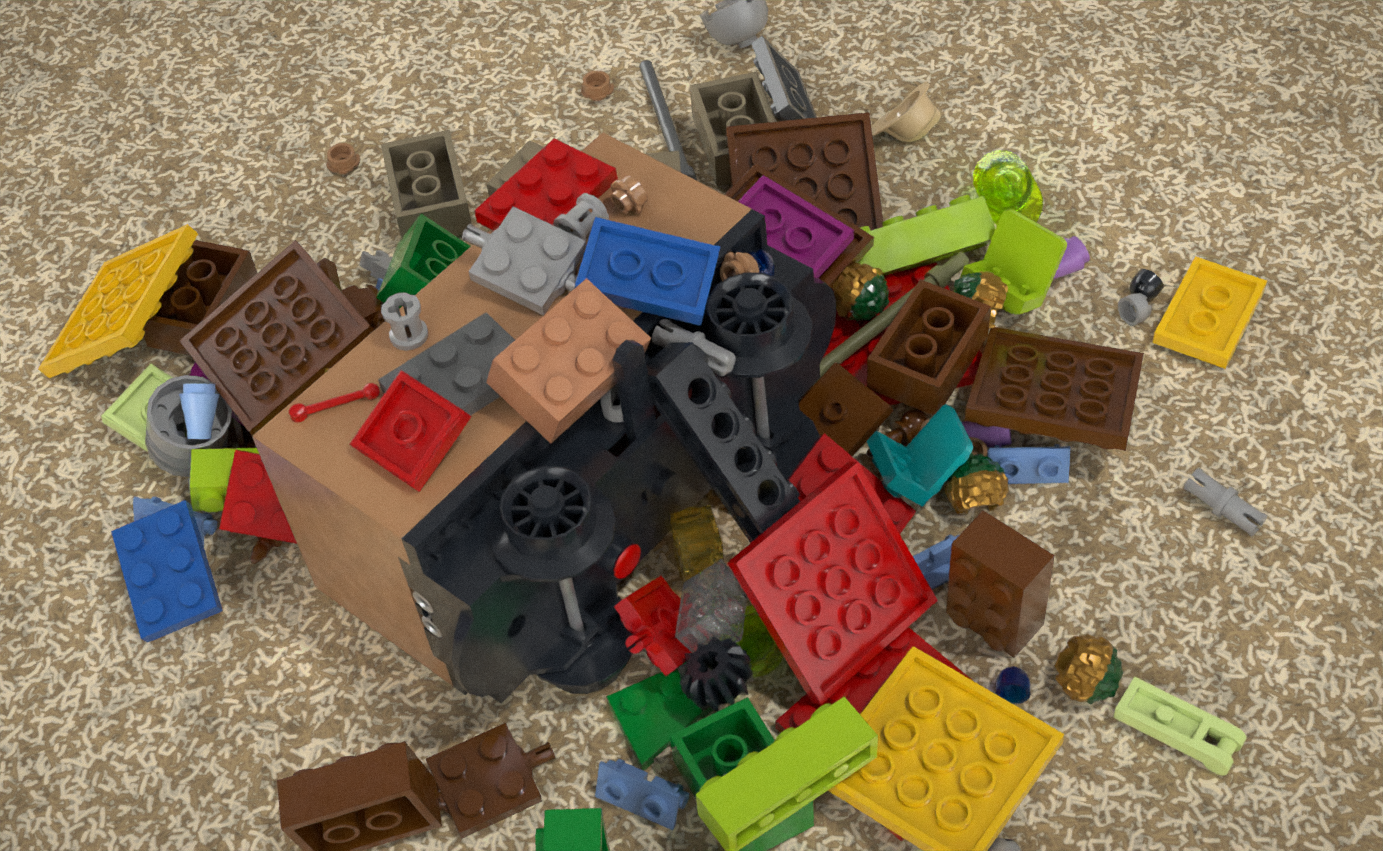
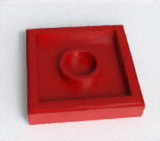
(410, 430)

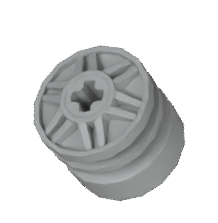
(167, 427)

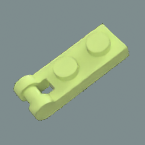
(1180, 725)

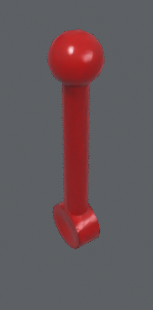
(299, 412)

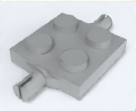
(526, 259)

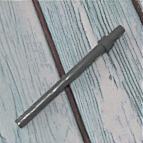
(663, 115)

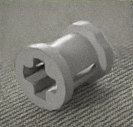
(581, 211)
(398, 323)

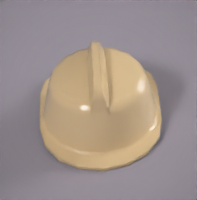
(911, 118)

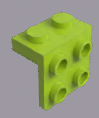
(1023, 258)

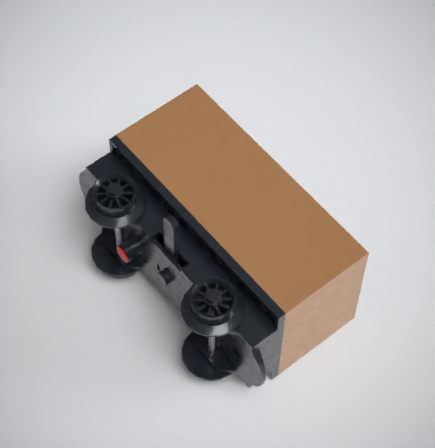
(521, 539)

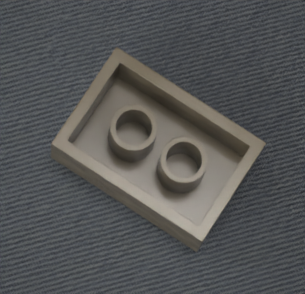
(724, 104)
(426, 182)

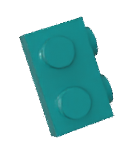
(926, 461)

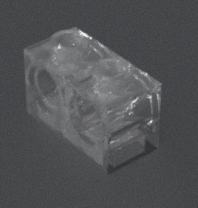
(711, 607)

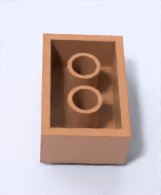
(564, 360)

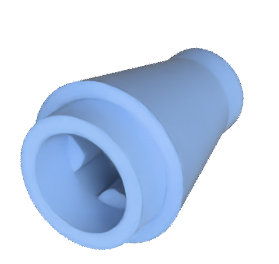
(199, 409)

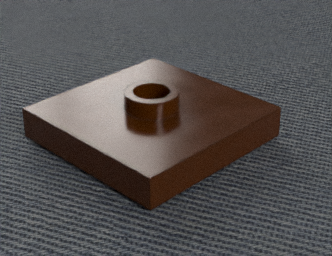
(844, 408)

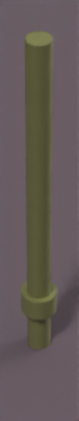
(938, 276)

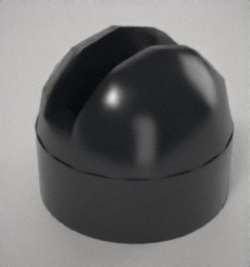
(1146, 283)

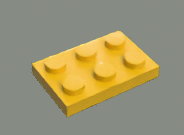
(1210, 312)

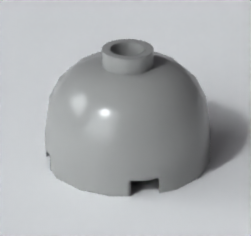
(736, 21)

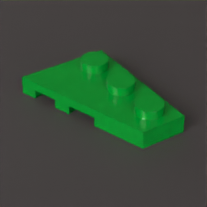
(651, 713)

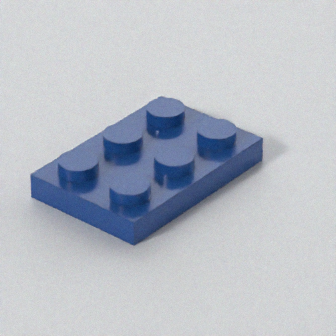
(649, 270)
(166, 571)

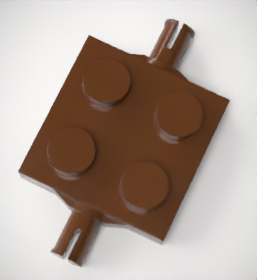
(486, 779)

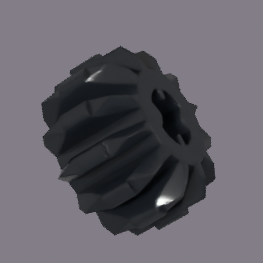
(715, 674)

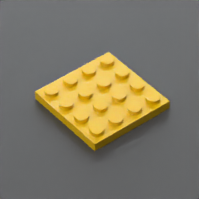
(119, 302)
(946, 758)

